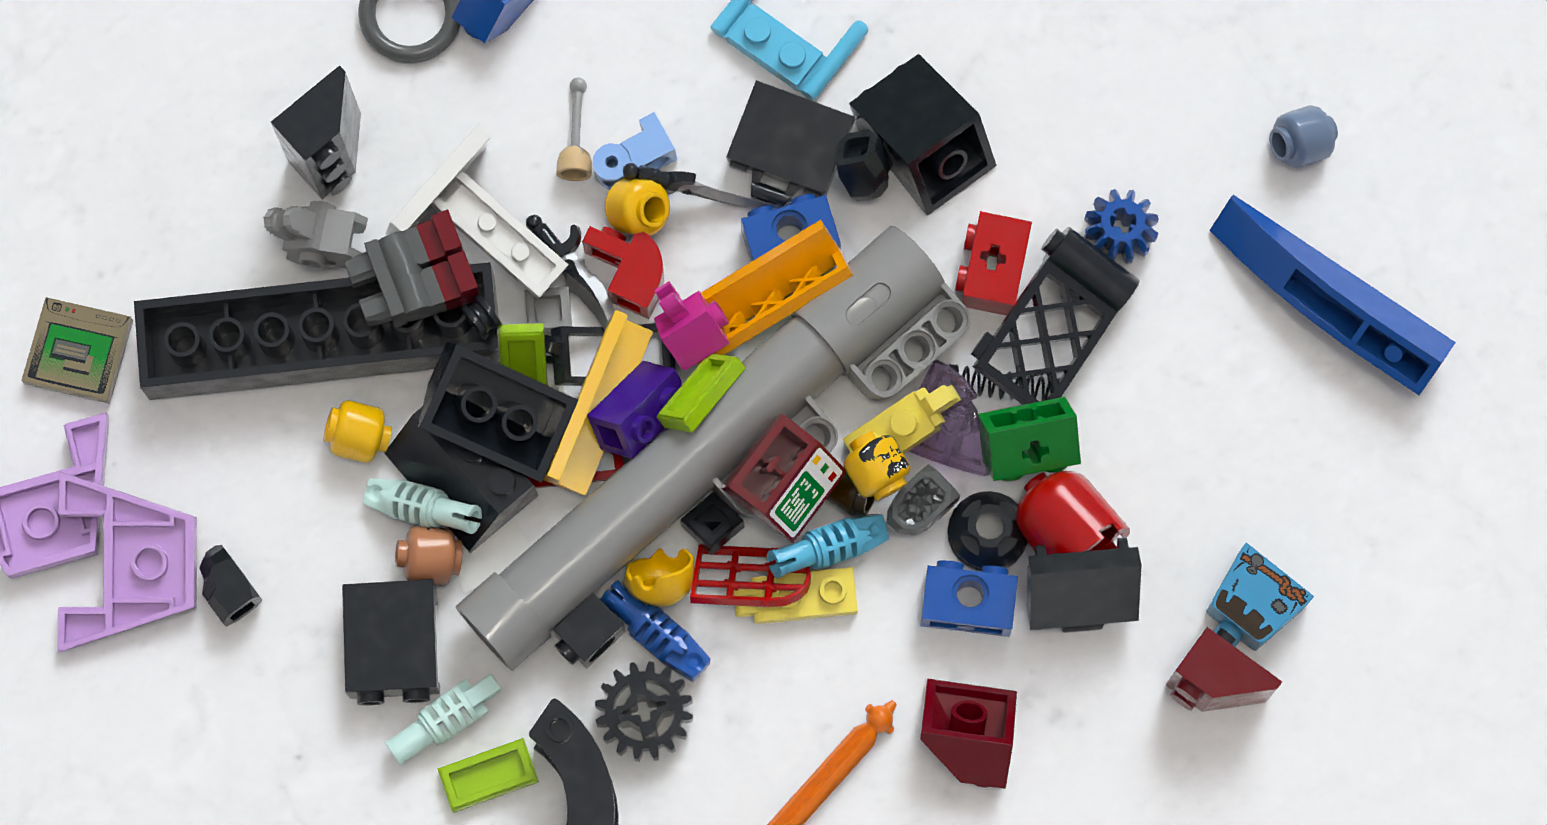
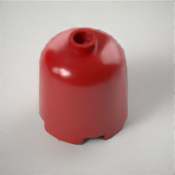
(1067, 515)

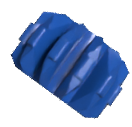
(1131, 215)

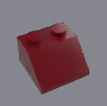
(1219, 677)

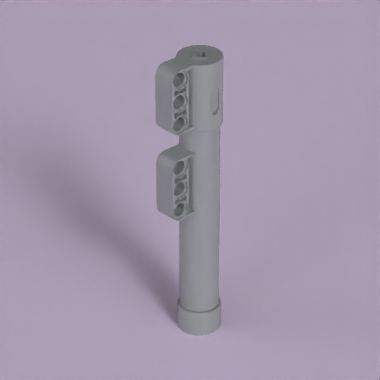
(839, 333)

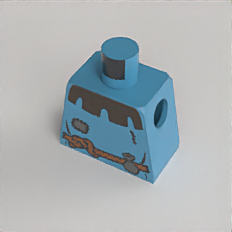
(1255, 600)

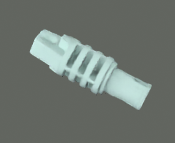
(420, 505)
(444, 717)

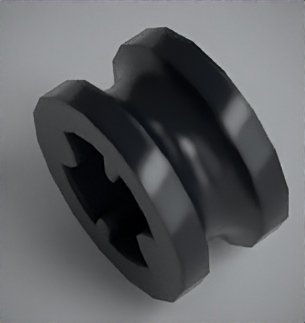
(481, 316)

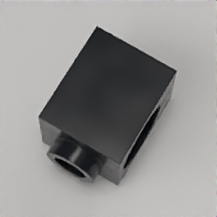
(588, 631)

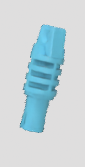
(830, 544)

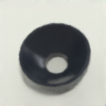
(974, 549)

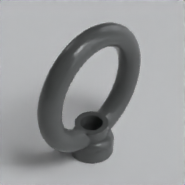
(405, 53)

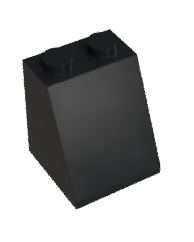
(927, 131)

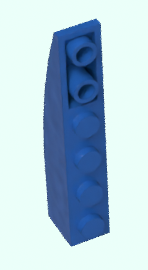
(1334, 297)

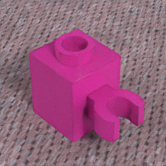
(690, 326)

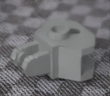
(316, 233)

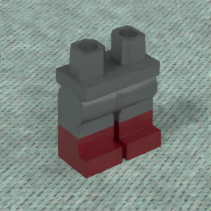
(417, 273)

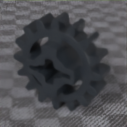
(623, 716)

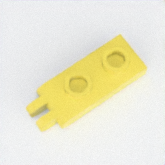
(829, 595)

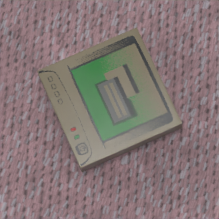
(77, 350)

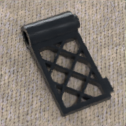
(1080, 272)

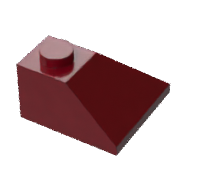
(970, 730)

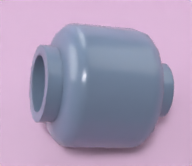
(1303, 136)

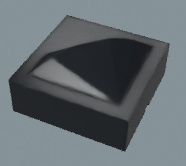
(712, 523)

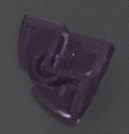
(959, 438)

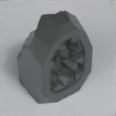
(921, 502)

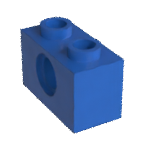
(764, 222)
(944, 611)

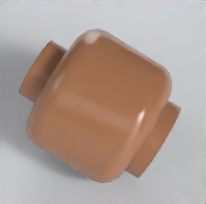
(429, 554)

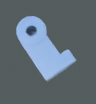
(646, 148)

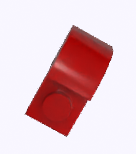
(638, 266)

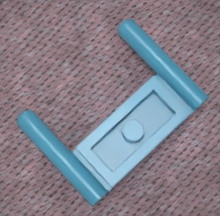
(783, 50)

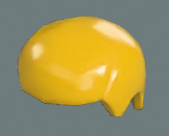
(660, 578)

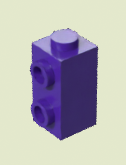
(628, 414)

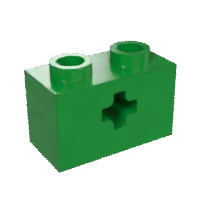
(1029, 439)

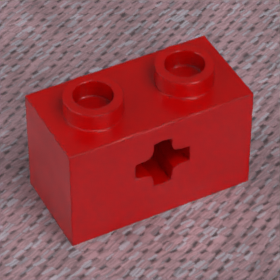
(999, 238)

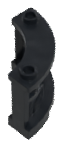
(580, 764)

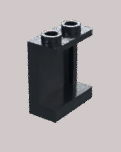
(390, 641)

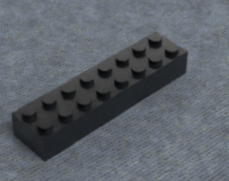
(290, 337)

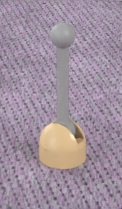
(573, 161)

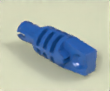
(658, 633)

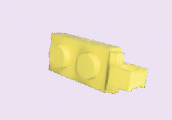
(911, 418)

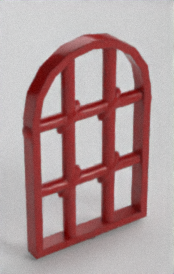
(731, 585)

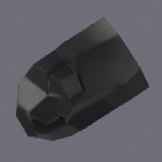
(863, 165)
(227, 587)

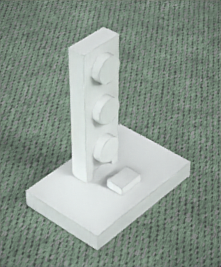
(482, 218)

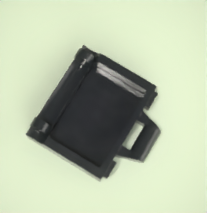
(788, 142)
(1083, 588)

